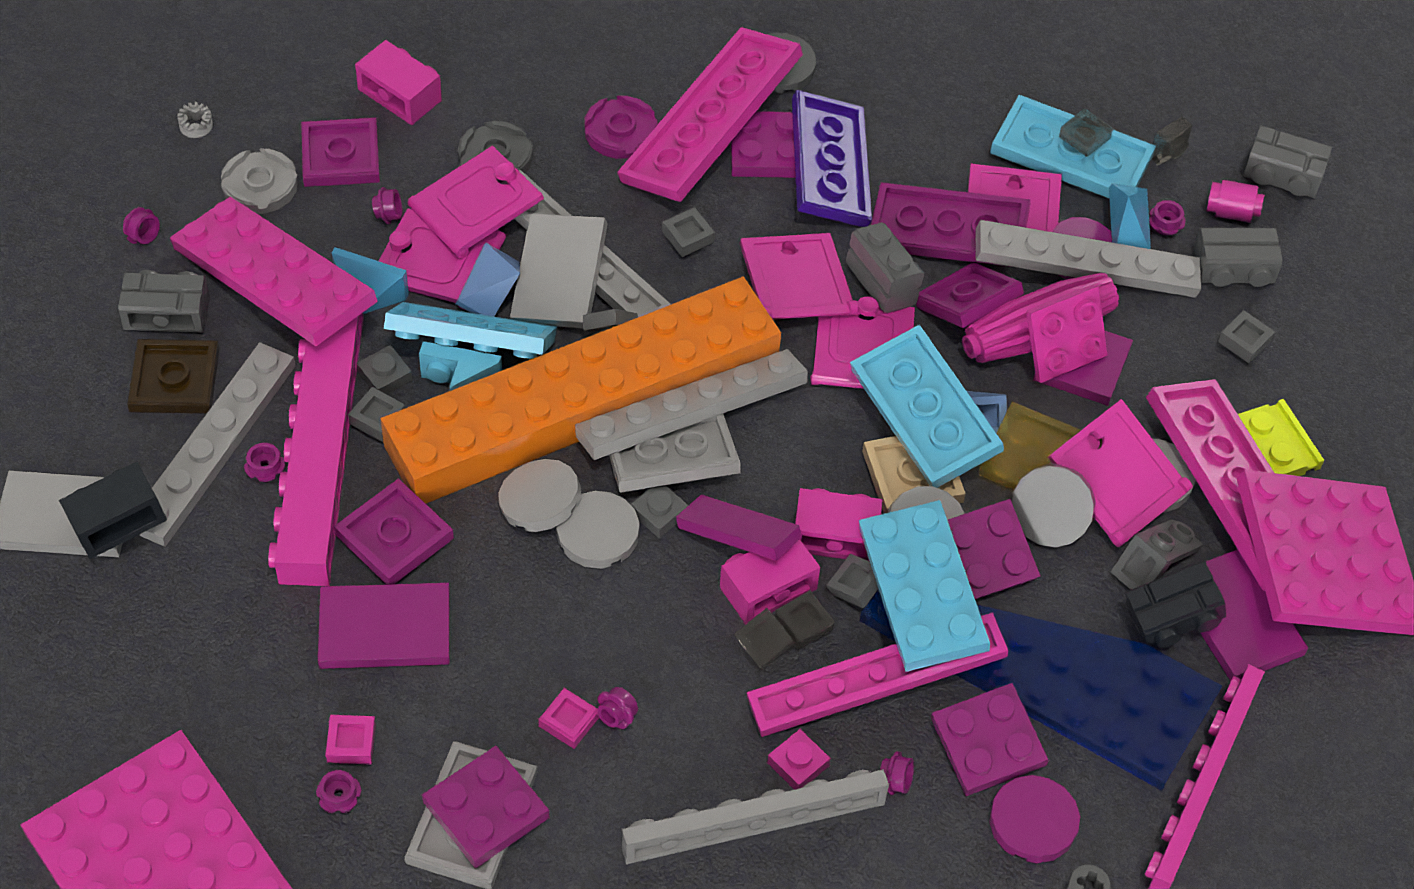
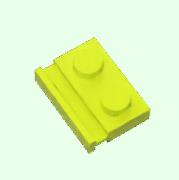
(1282, 439)

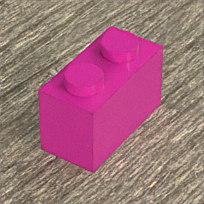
(398, 82)
(832, 522)
(761, 583)

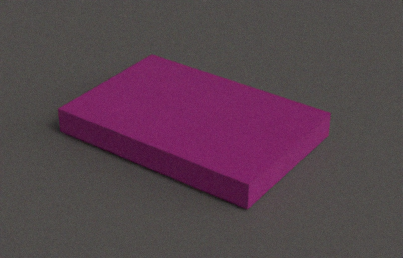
(384, 625)
(1248, 629)

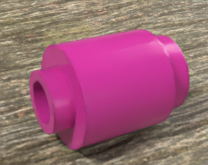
(1235, 200)

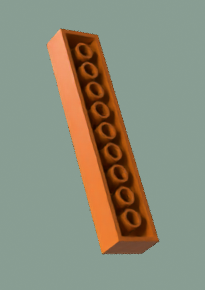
(537, 403)

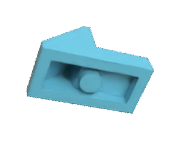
(456, 364)

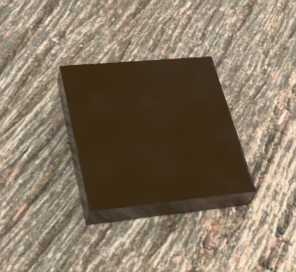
(173, 376)

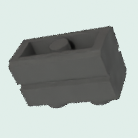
(1287, 162)
(1238, 255)
(884, 267)
(164, 302)

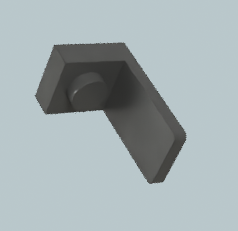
(1153, 552)

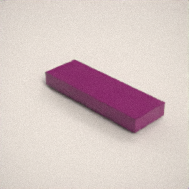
(739, 527)

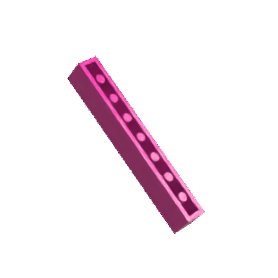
(316, 458)

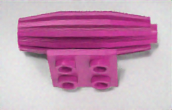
(1056, 323)

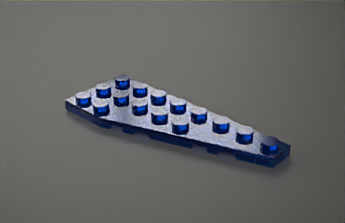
(1093, 689)

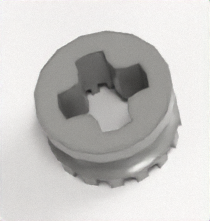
(195, 112)

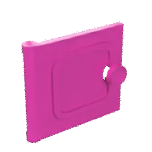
(1039, 187)
(472, 201)
(429, 262)
(798, 276)
(849, 337)
(1127, 473)

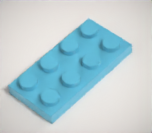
(1033, 140)
(484, 331)
(926, 407)
(923, 586)

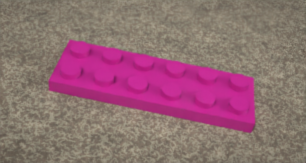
(710, 114)
(274, 270)
(1215, 450)

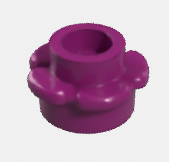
(387, 205)
(1167, 217)
(141, 226)
(262, 454)
(617, 708)
(898, 772)
(336, 781)

